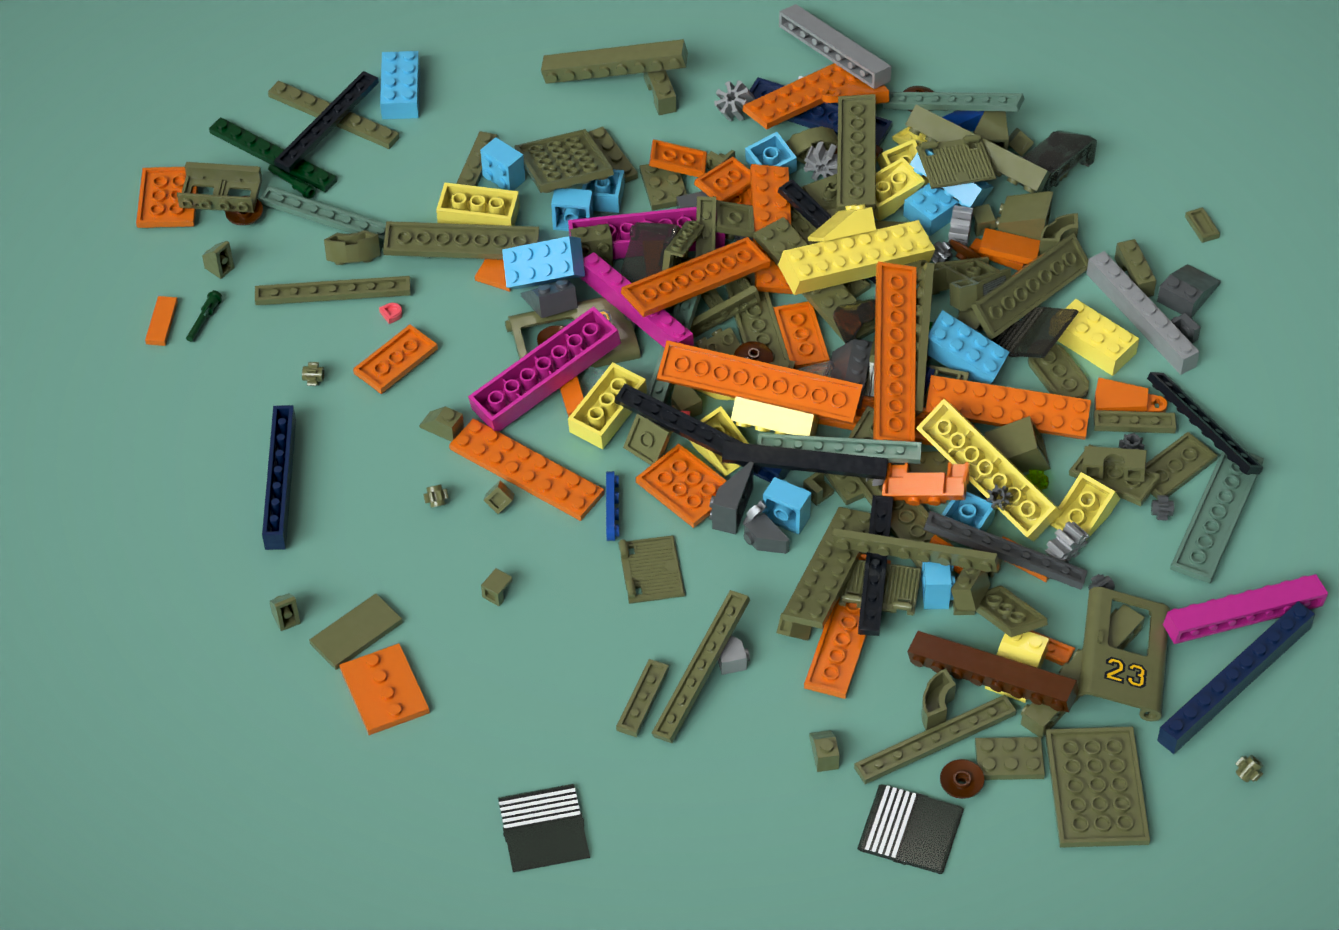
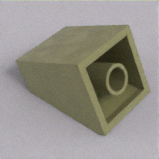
(994, 128)
(1025, 214)
(1021, 444)

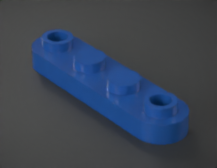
(612, 498)

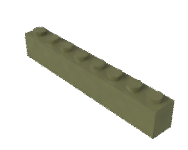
(614, 61)
(1003, 161)
(1123, 628)

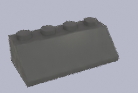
(853, 363)

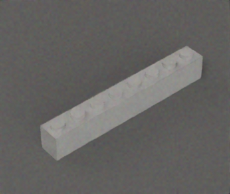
(835, 46)
(1142, 313)

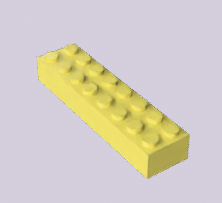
(853, 256)
(963, 442)

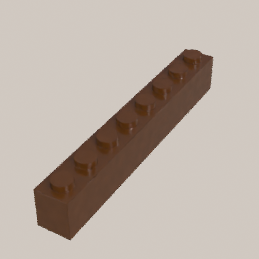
(993, 671)

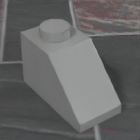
(733, 657)

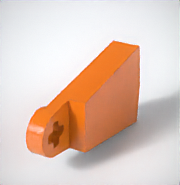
(856, 88)
(1121, 396)

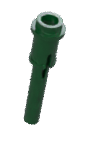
(306, 190)
(213, 299)

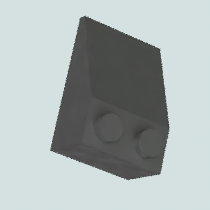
(1187, 290)
(552, 298)
(731, 500)

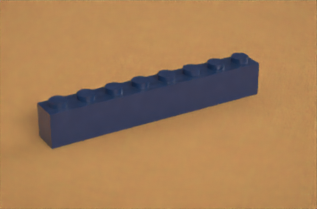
(279, 478)

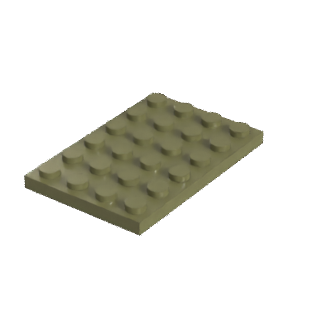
(564, 161)
(1096, 787)

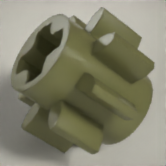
(313, 373)
(436, 495)
(1249, 768)

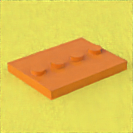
(159, 201)
(682, 484)
(384, 689)

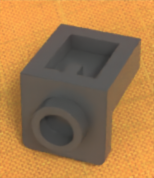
(1187, 326)

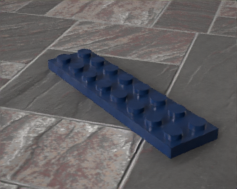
(821, 115)

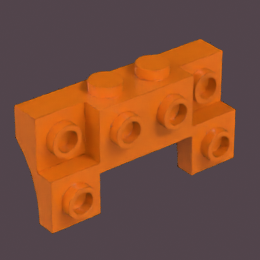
(926, 487)

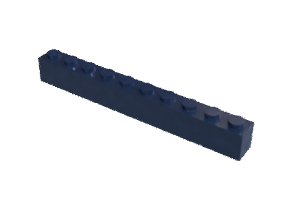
(1235, 677)

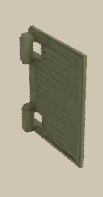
(955, 162)
(652, 569)
(899, 588)

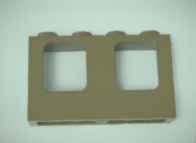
(223, 179)
(679, 247)
(723, 310)

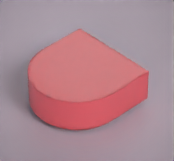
(391, 312)

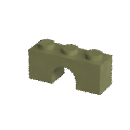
(662, 91)
(1131, 259)
(1130, 461)

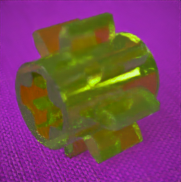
(1038, 478)

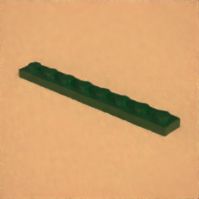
(269, 152)

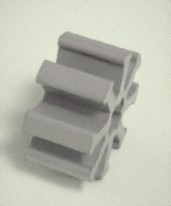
(733, 100)
(821, 161)
(961, 224)
(1067, 542)

